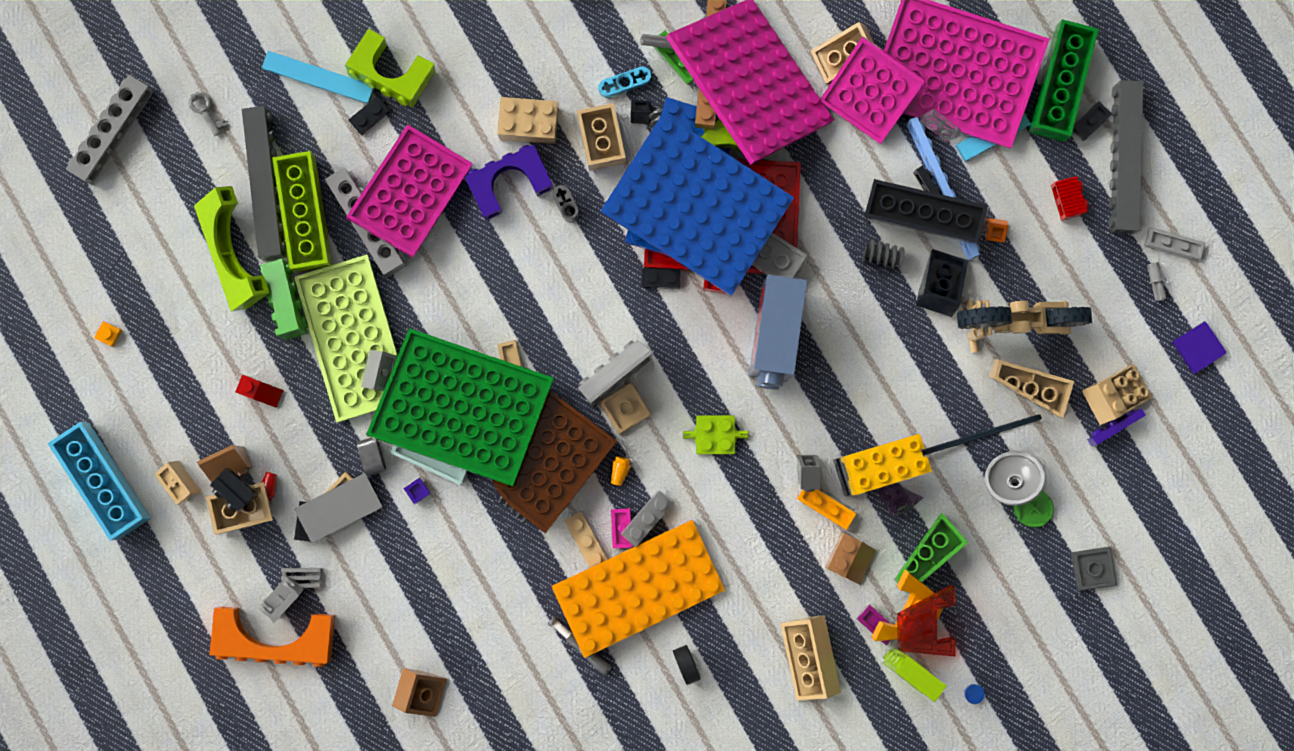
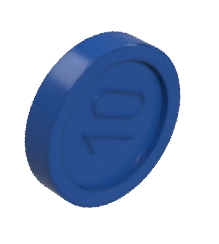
(974, 693)

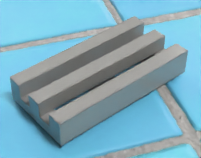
(304, 585)

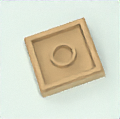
(625, 408)

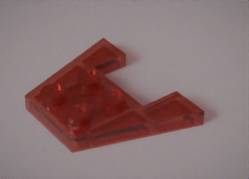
(919, 625)

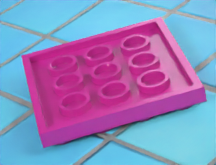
(872, 90)

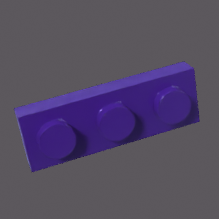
(1115, 426)

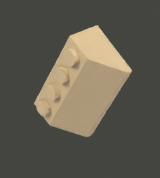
(810, 658)

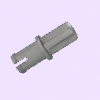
(1156, 281)

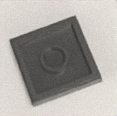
(1093, 568)

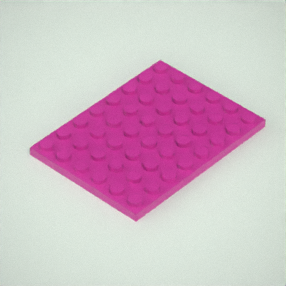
(972, 67)
(750, 80)

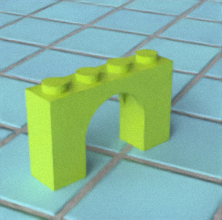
(405, 88)
(914, 674)

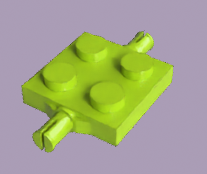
(715, 434)

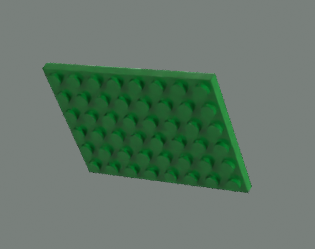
(460, 407)

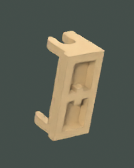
(177, 482)

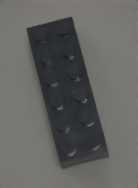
(926, 211)

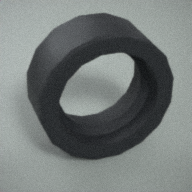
(686, 665)

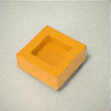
(108, 334)

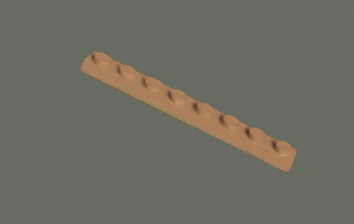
(705, 113)

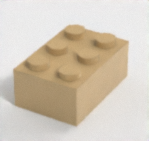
(528, 120)
(601, 136)

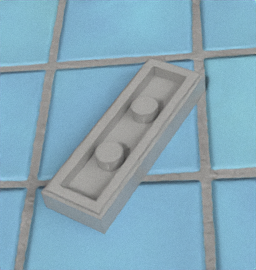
(1174, 244)

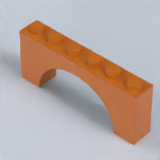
(232, 640)

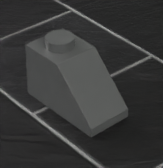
(808, 472)

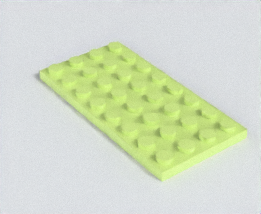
(345, 324)

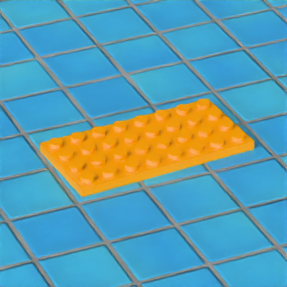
(638, 588)

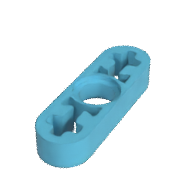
(610, 82)

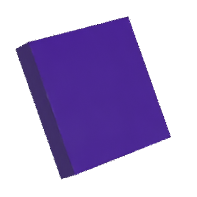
(1199, 347)

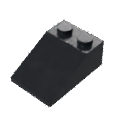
(942, 283)

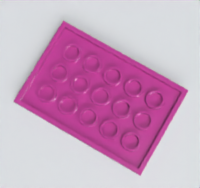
(409, 191)

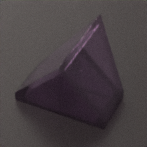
(897, 499)

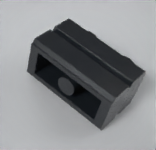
(233, 490)

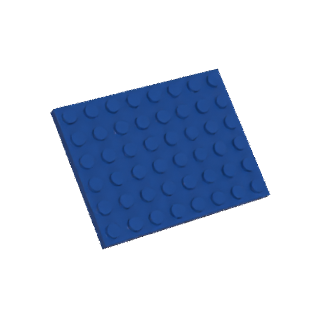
(697, 204)

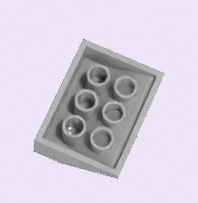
(615, 373)

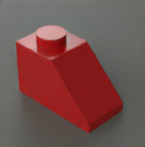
(259, 391)

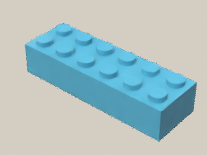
(99, 481)

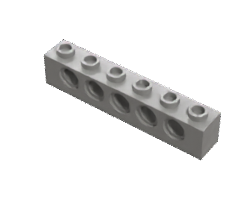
(111, 139)
(337, 183)

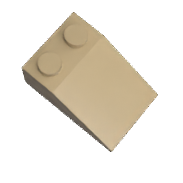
(834, 52)
(226, 520)

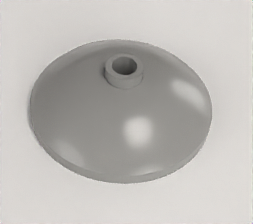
(1013, 468)

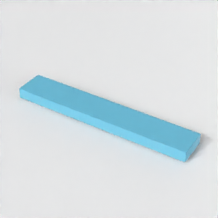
(317, 77)

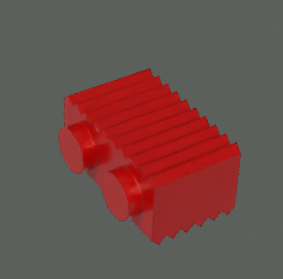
(1069, 198)

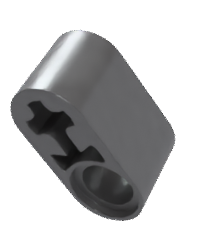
(563, 207)
(371, 456)

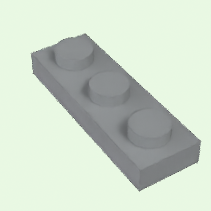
(646, 518)

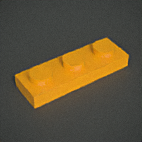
(827, 507)

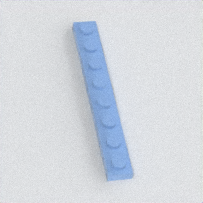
(939, 178)

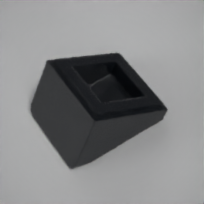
(640, 112)

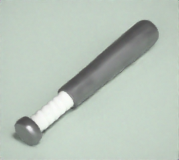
(598, 662)

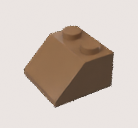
(230, 457)
(850, 558)
(419, 692)

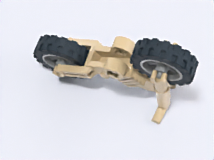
(1020, 319)

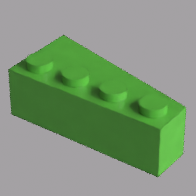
(284, 300)
(933, 550)

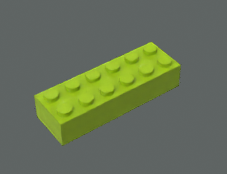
(302, 211)

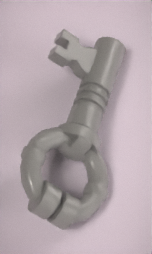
(204, 111)

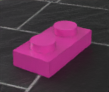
(620, 519)

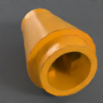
(620, 470)

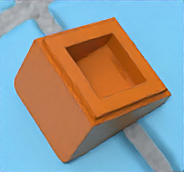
(996, 230)

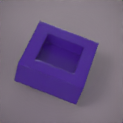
(417, 490)

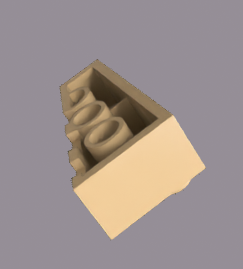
(1036, 386)

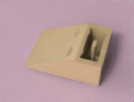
(1116, 394)

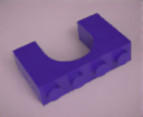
(525, 161)

